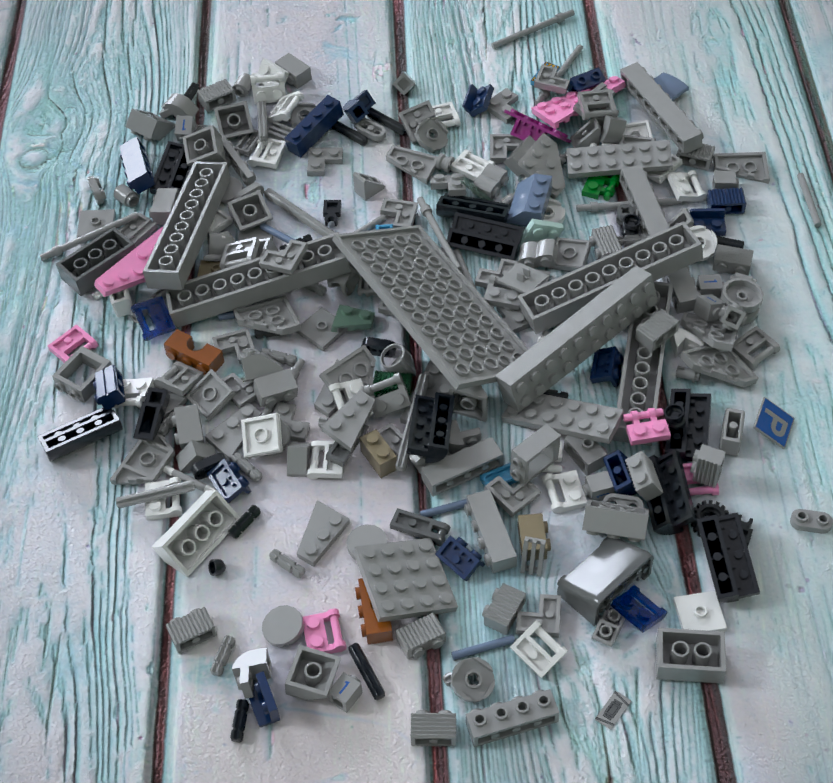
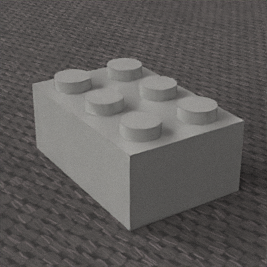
(615, 520)
(690, 655)

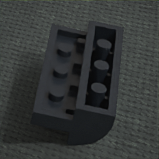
(172, 168)
(481, 208)
(485, 236)
(431, 426)
(696, 431)
(80, 433)
(674, 506)
(728, 557)

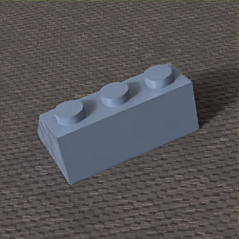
(530, 199)

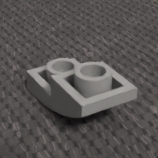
(609, 627)

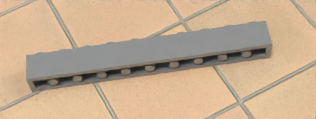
(646, 206)

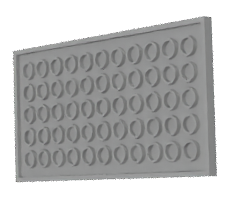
(434, 303)

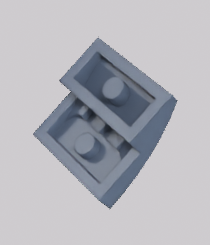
(671, 85)

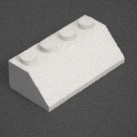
(196, 532)

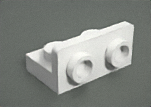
(269, 68)

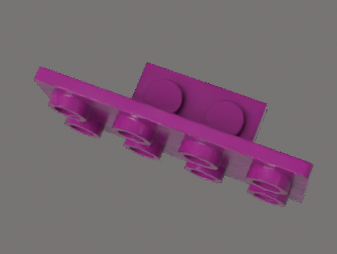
(528, 126)

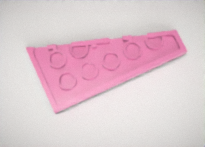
(561, 108)
(128, 270)

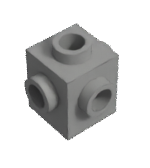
(736, 322)

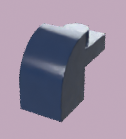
(357, 108)

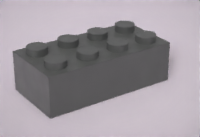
(93, 260)

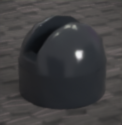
(216, 567)

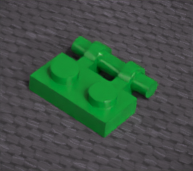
(595, 187)

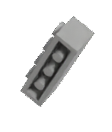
(462, 466)
(491, 531)
(512, 717)

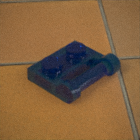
(159, 317)
(635, 612)

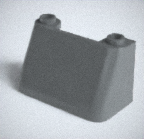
(604, 577)

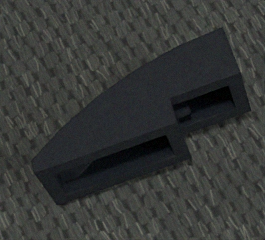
(151, 414)

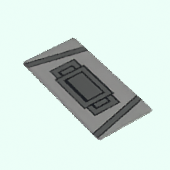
(613, 710)

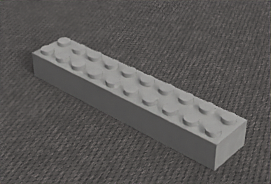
(187, 226)
(250, 283)
(567, 294)
(577, 338)
(641, 367)

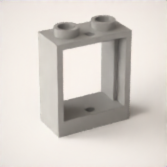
(80, 357)
(534, 454)

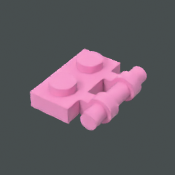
(646, 432)

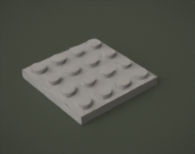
(404, 579)

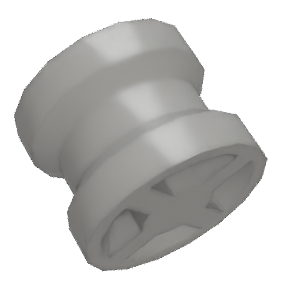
(444, 162)

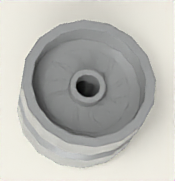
(744, 293)

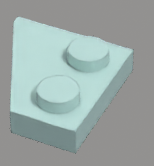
(540, 230)

